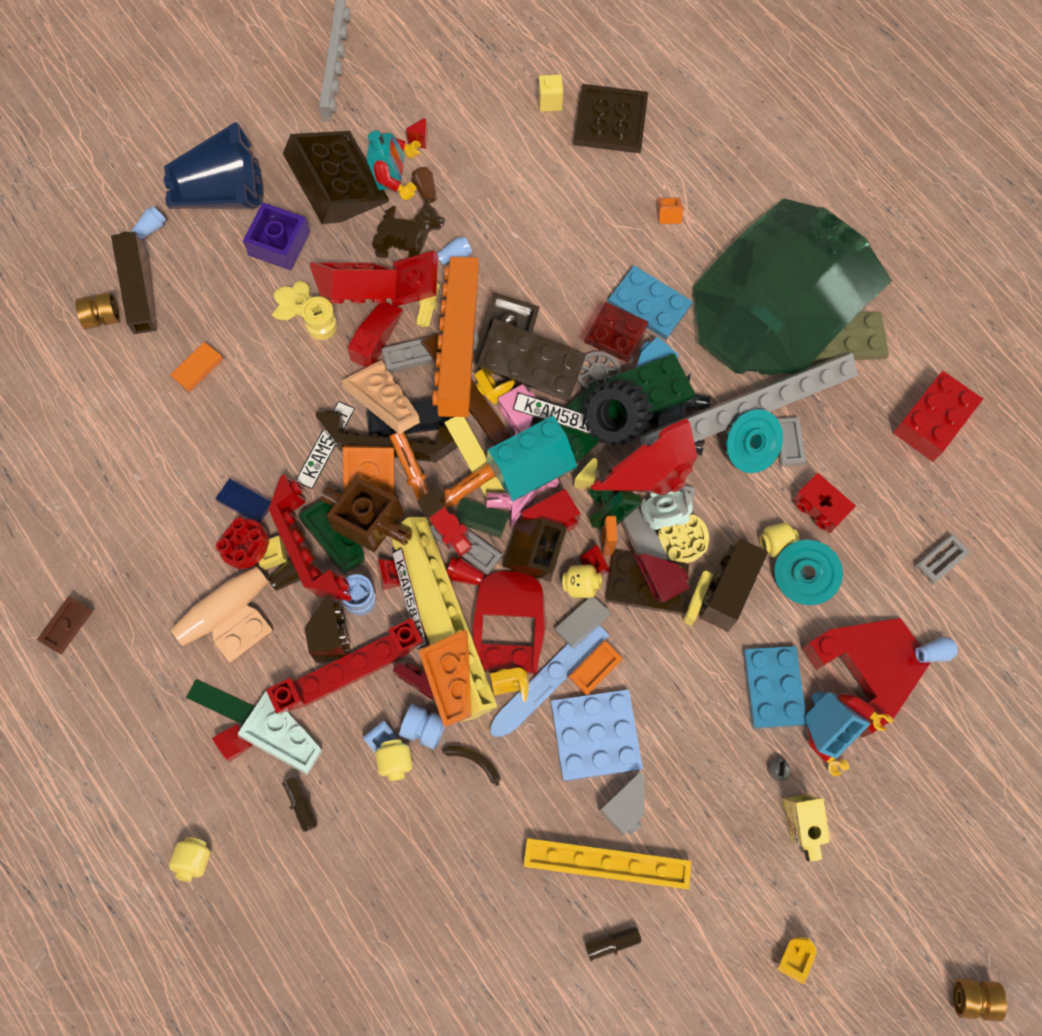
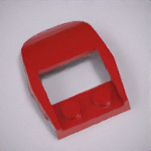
(509, 596)

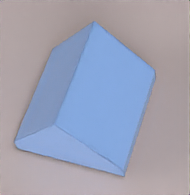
(378, 735)

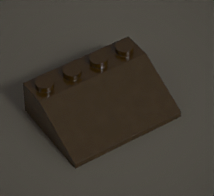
(333, 175)

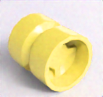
(319, 318)

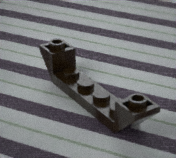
(423, 450)

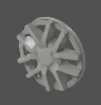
(598, 371)

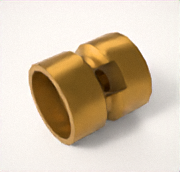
(98, 310)
(979, 1000)

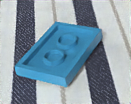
(651, 301)
(774, 687)

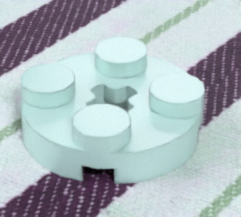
(659, 516)

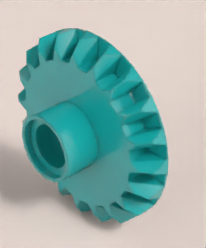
(765, 442)
(805, 588)

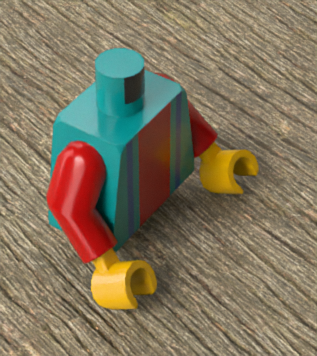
(387, 159)

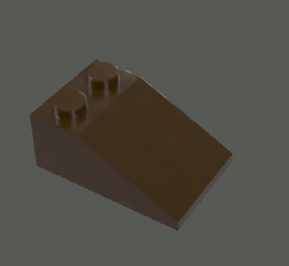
(509, 311)

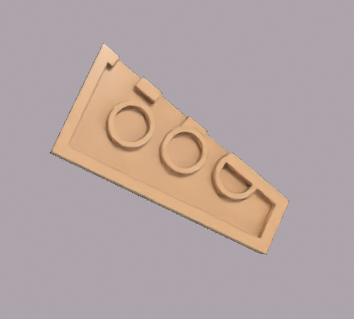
(382, 396)

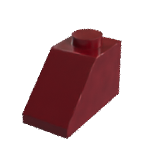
(662, 576)

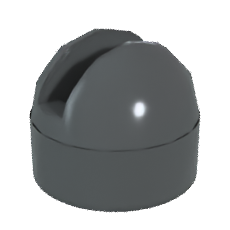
(774, 766)

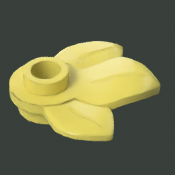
(291, 300)

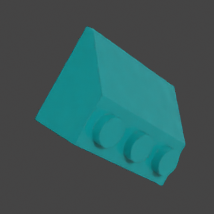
(532, 458)

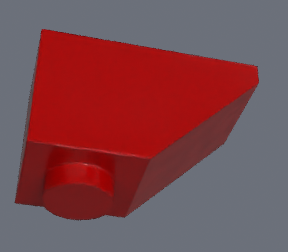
(557, 509)

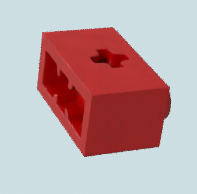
(820, 491)

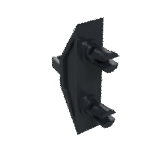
(677, 412)

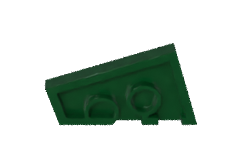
(341, 550)

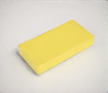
(697, 598)

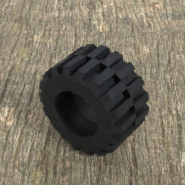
(599, 417)

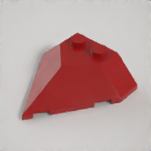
(658, 466)

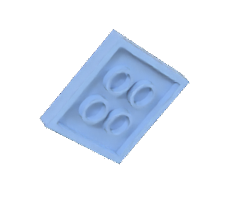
(596, 735)

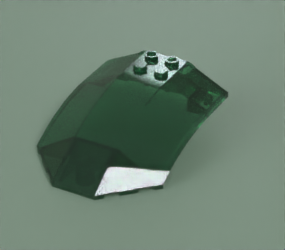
(785, 290)

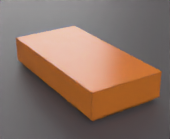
(196, 367)
(609, 536)
(595, 667)

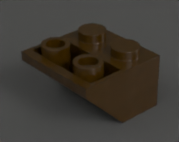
(535, 547)
(325, 633)

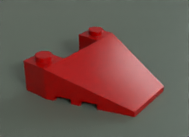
(879, 658)

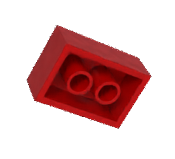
(938, 416)

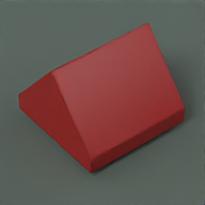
(418, 132)
(595, 558)
(387, 574)

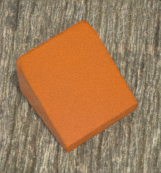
(670, 210)

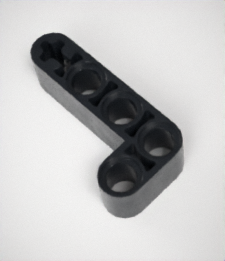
(428, 420)

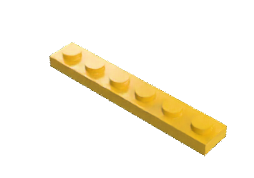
(607, 864)

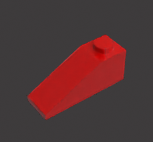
(373, 334)

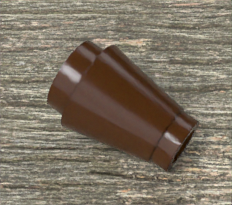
(424, 182)

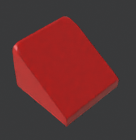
(230, 743)

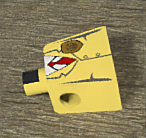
(804, 814)

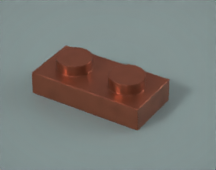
(64, 625)

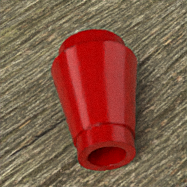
(464, 572)

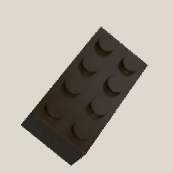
(531, 360)

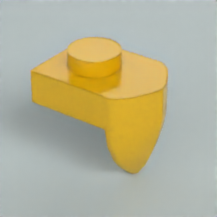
(488, 386)
(509, 681)
(798, 958)

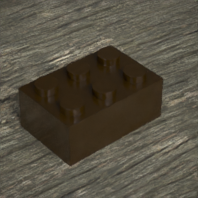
(732, 584)

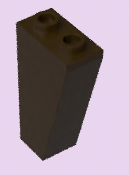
(135, 282)

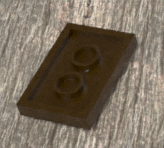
(630, 588)

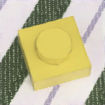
(275, 554)

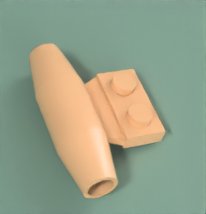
(227, 616)

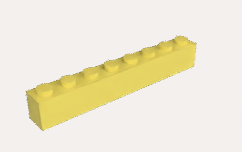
(439, 605)

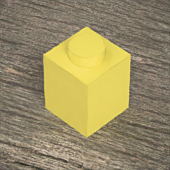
(550, 93)

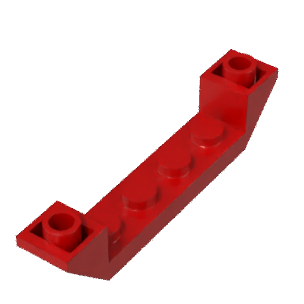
(285, 500)
(347, 670)

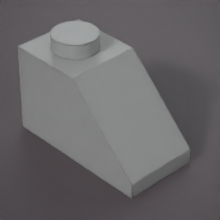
(626, 807)

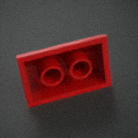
(354, 281)

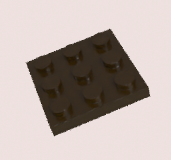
(611, 118)

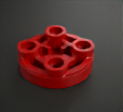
(243, 543)

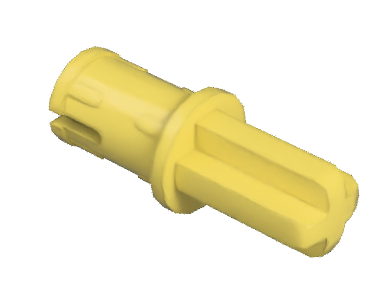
(426, 310)

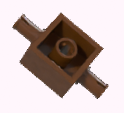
(366, 514)

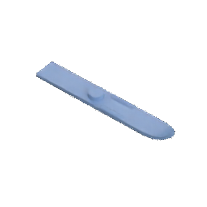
(545, 683)

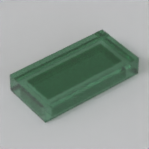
(481, 518)

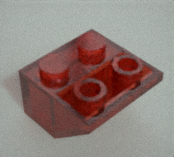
(617, 332)

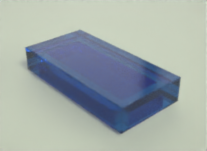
(243, 501)

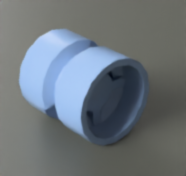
(362, 595)
(422, 726)

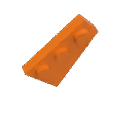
(449, 676)

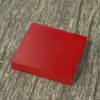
(416, 278)

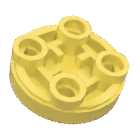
(685, 541)

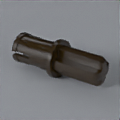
(300, 804)
(613, 943)

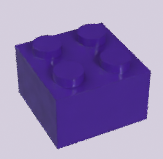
(276, 236)

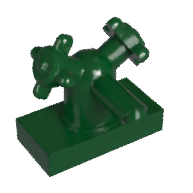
(614, 504)

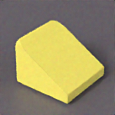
(586, 476)

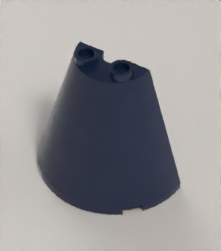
(215, 174)

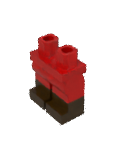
(445, 523)

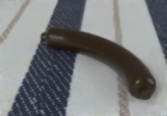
(476, 757)

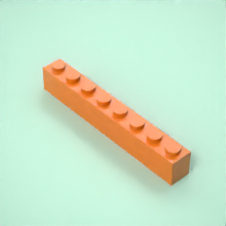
(457, 337)

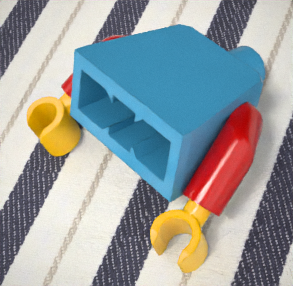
(836, 724)

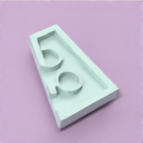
(280, 736)

